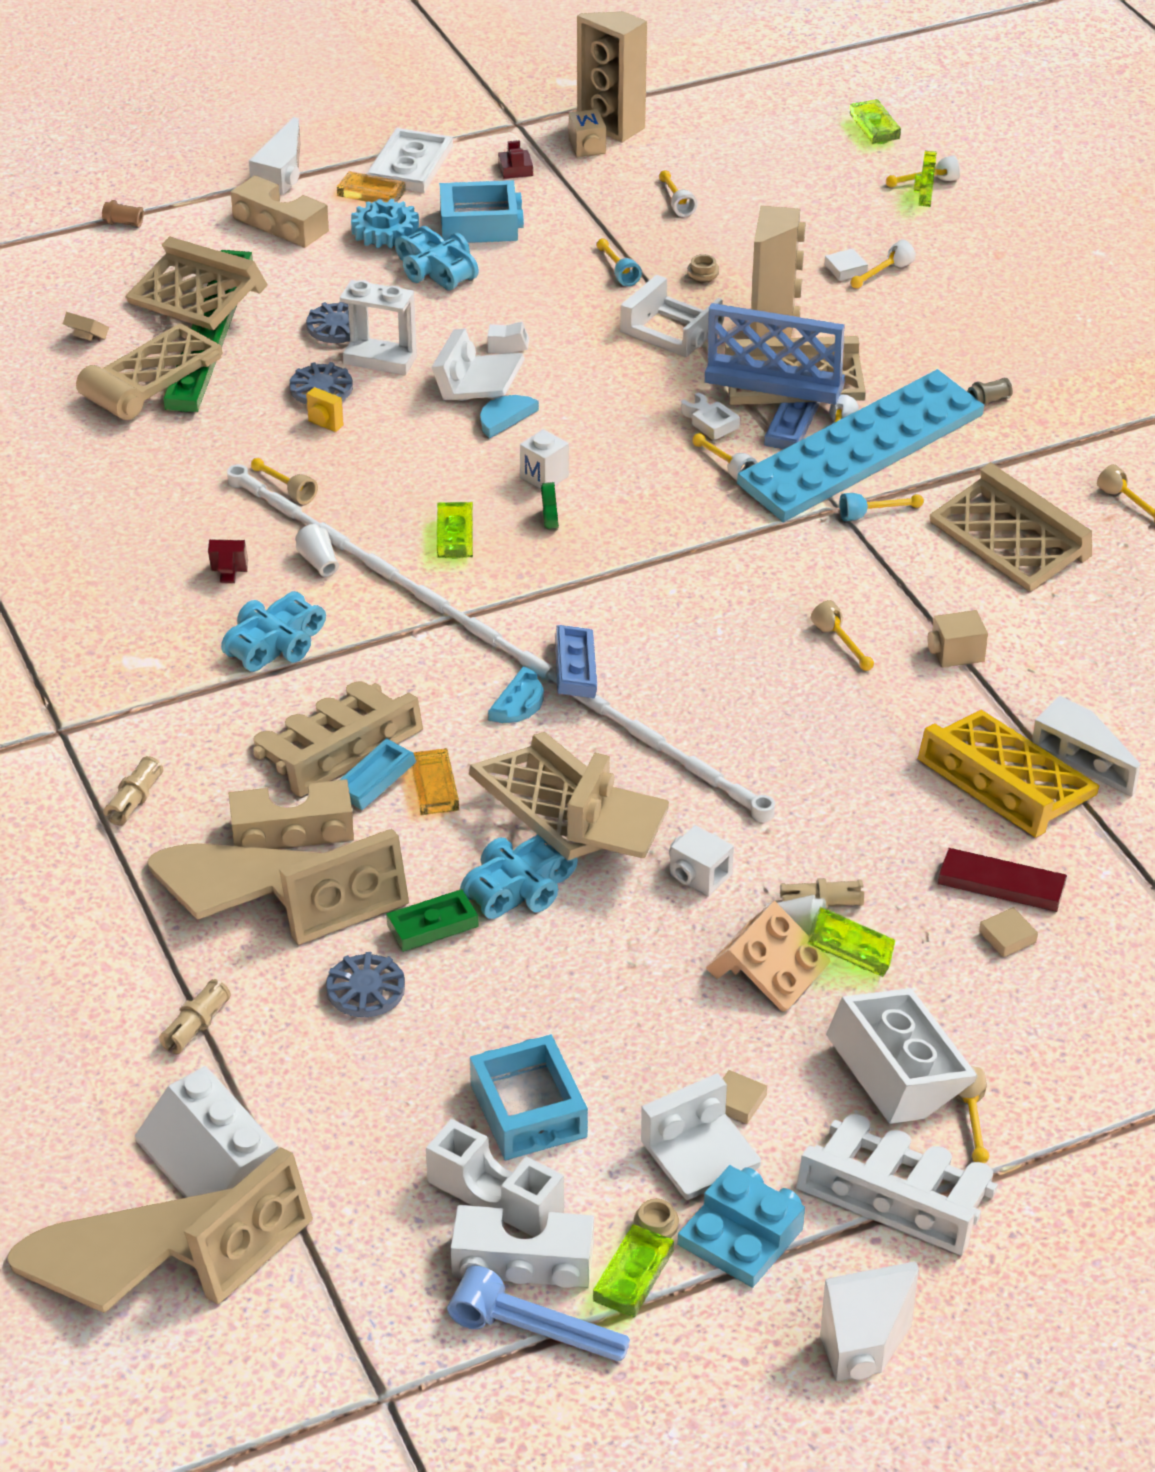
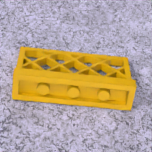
(1000, 784)

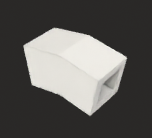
(507, 338)

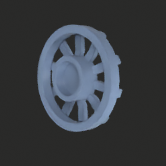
(334, 323)
(321, 380)
(365, 985)

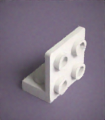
(470, 376)
(694, 1136)

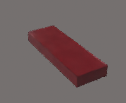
(1002, 879)

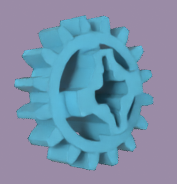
(383, 222)

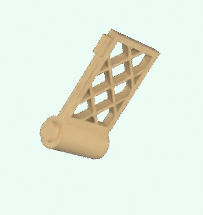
(122, 392)

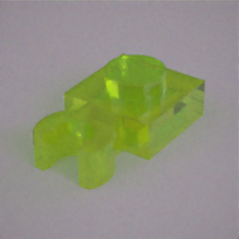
(925, 181)

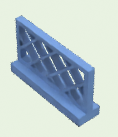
(774, 375)

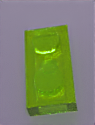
(875, 121)
(454, 530)
(851, 941)
(633, 1270)

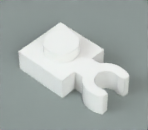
(712, 419)

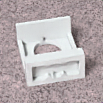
(652, 300)
(372, 352)

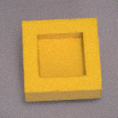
(325, 409)

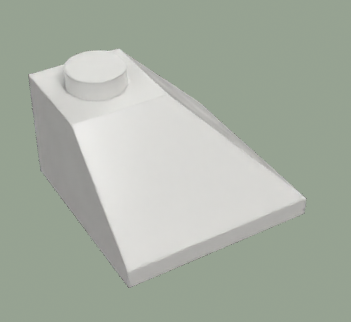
(867, 1318)

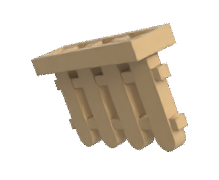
(335, 753)

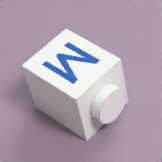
(544, 459)

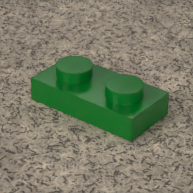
(432, 920)

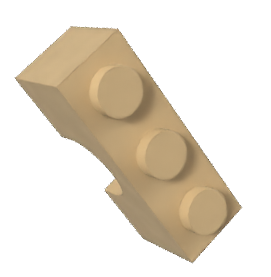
(296, 221)
(318, 820)

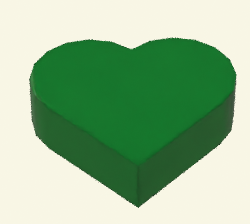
(549, 505)

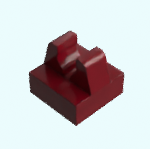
(515, 161)
(228, 558)

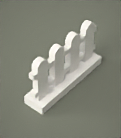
(895, 1202)

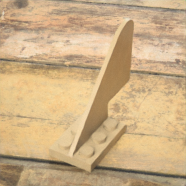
(317, 888)
(217, 1232)

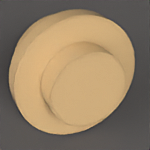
(703, 268)
(657, 1217)

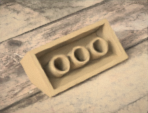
(613, 70)
(776, 264)

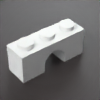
(464, 1167)
(554, 1257)

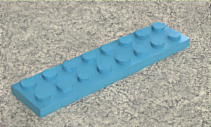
(859, 445)

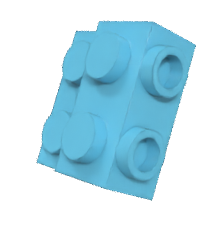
(743, 1225)

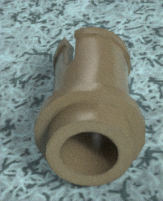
(991, 391)

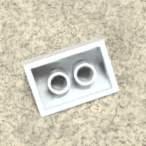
(899, 1053)
(203, 1136)

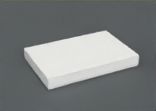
(412, 158)

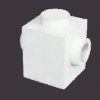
(701, 860)

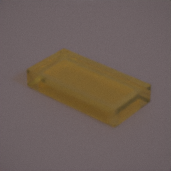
(370, 188)
(434, 782)

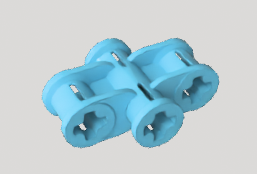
(442, 260)
(273, 631)
(517, 876)

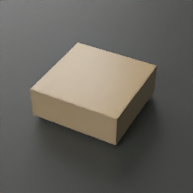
(1008, 932)
(743, 1096)

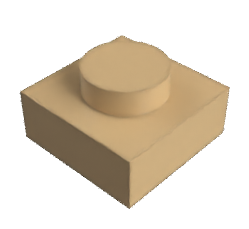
(85, 327)

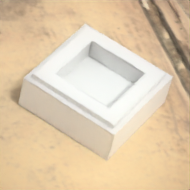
(846, 264)

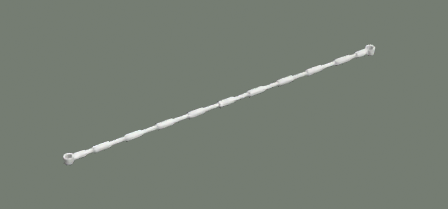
(761, 806)

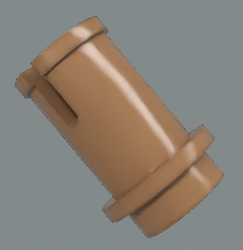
(123, 214)

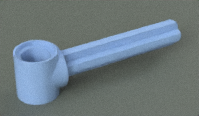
(483, 1299)

